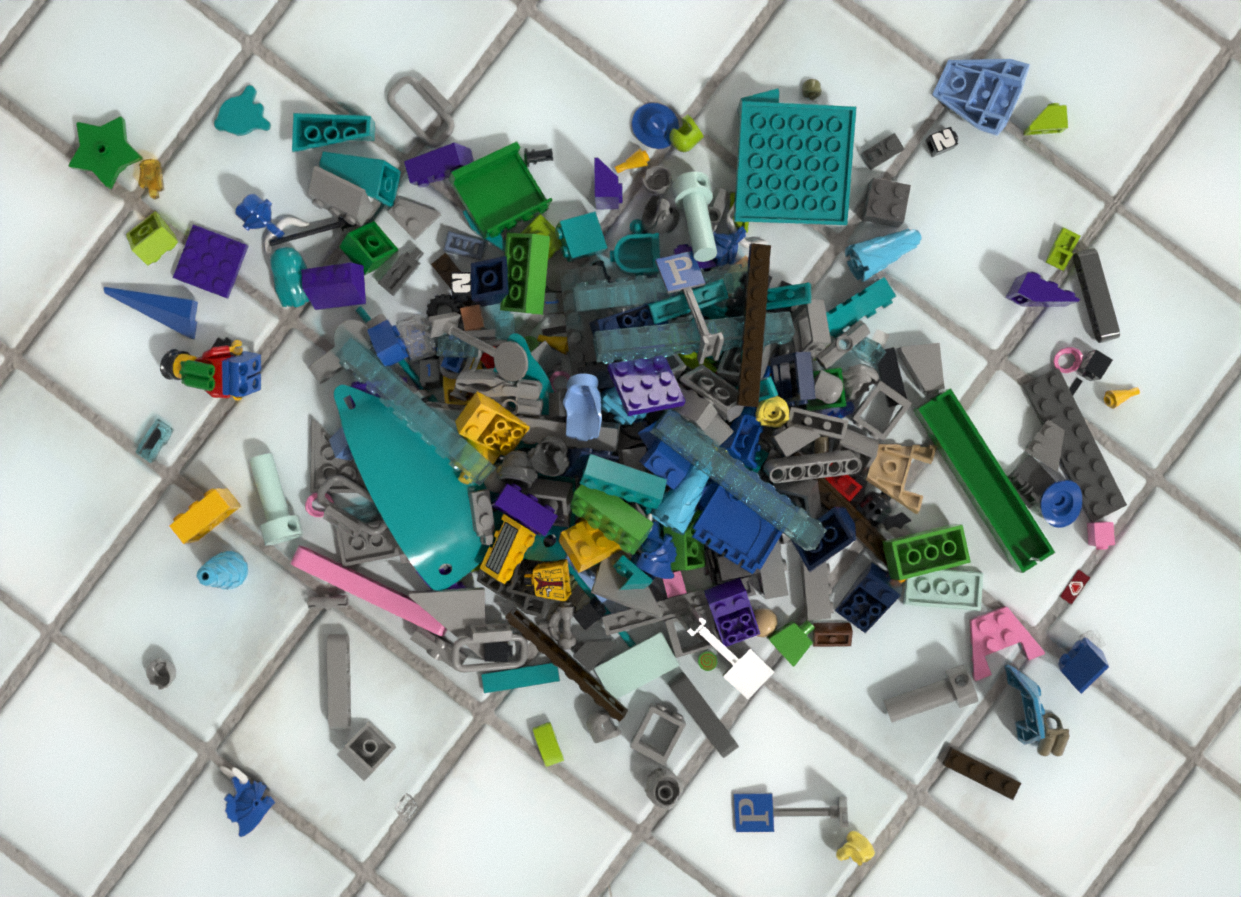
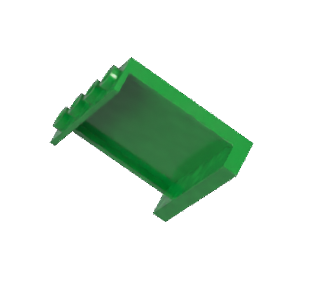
(498, 191)

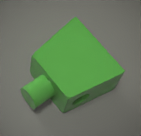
(792, 640)

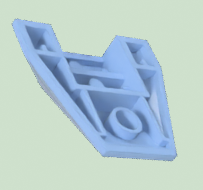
(982, 90)

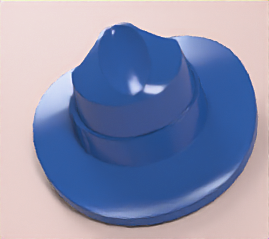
(653, 125)
(1061, 503)

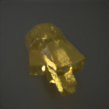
(151, 177)

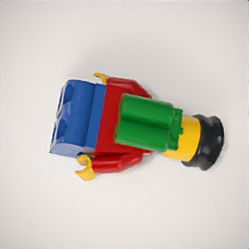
(215, 370)

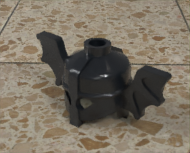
(876, 508)

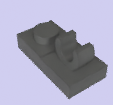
(882, 151)

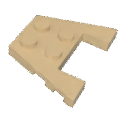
(892, 468)

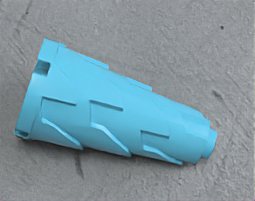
(877, 253)
(679, 504)
(224, 571)

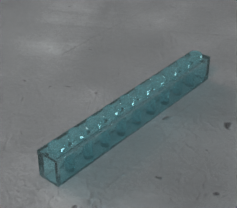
(642, 290)
(683, 337)
(415, 411)
(738, 480)

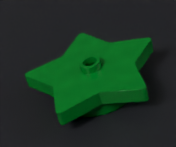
(104, 150)

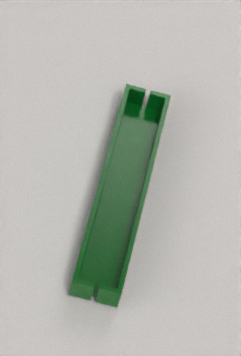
(984, 481)

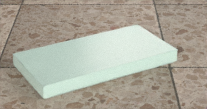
(945, 590)
(637, 665)

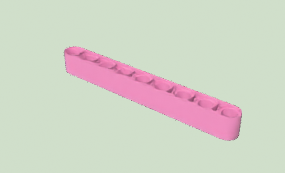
(365, 588)

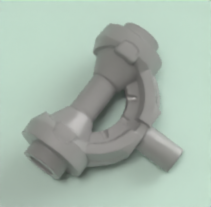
(565, 639)

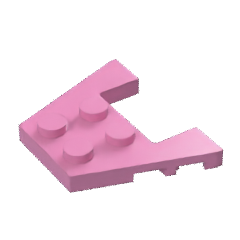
(995, 632)

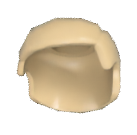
(766, 621)

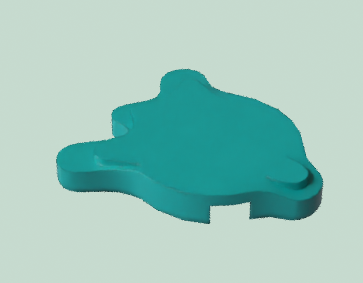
(241, 115)

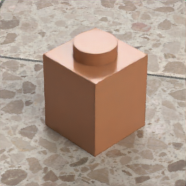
(473, 318)

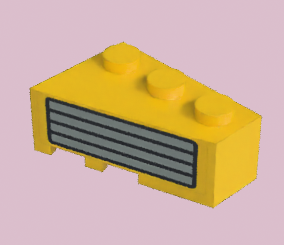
(507, 550)

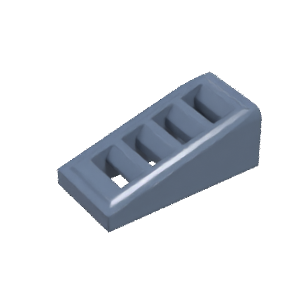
(451, 235)

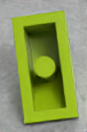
(1049, 121)

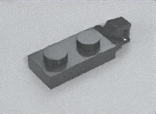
(401, 271)

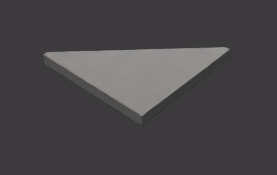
(325, 464)
(609, 582)
(455, 610)

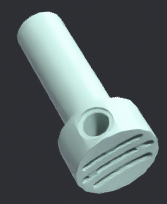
(692, 194)
(279, 525)

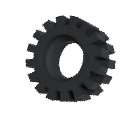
(442, 300)

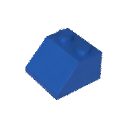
(665, 463)
(1083, 664)

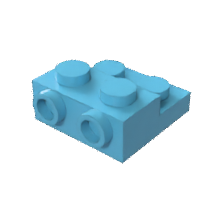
(611, 403)

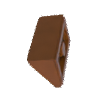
(832, 634)

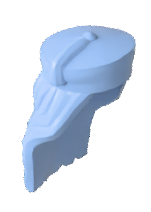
(583, 407)

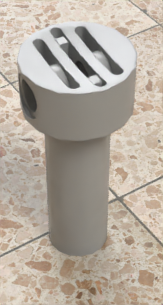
(956, 688)

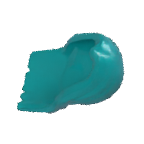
(287, 278)

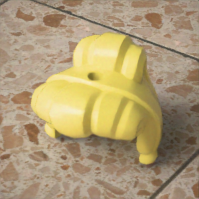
(764, 414)
(857, 848)

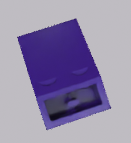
(1032, 291)
(732, 612)

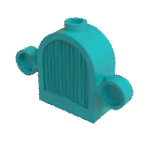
(637, 252)

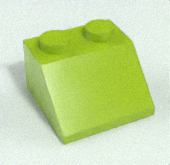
(151, 239)

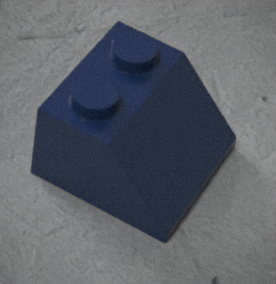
(489, 281)

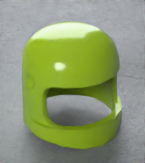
(686, 137)

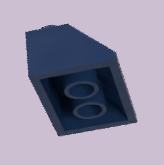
(839, 535)

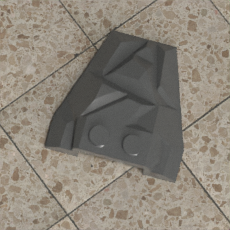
(516, 591)

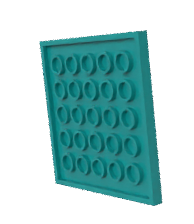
(794, 163)

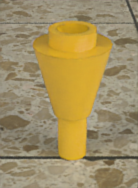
(636, 160)
(557, 342)
(1116, 397)

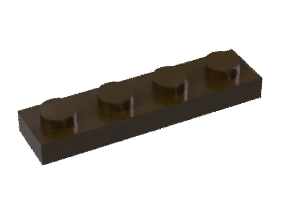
(982, 773)

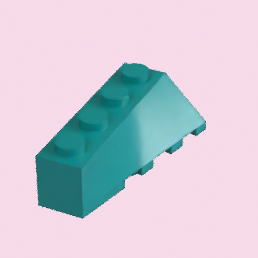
(327, 129)
(858, 306)
(623, 481)

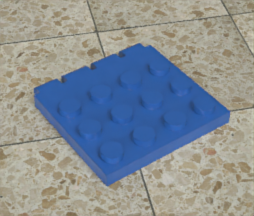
(737, 529)

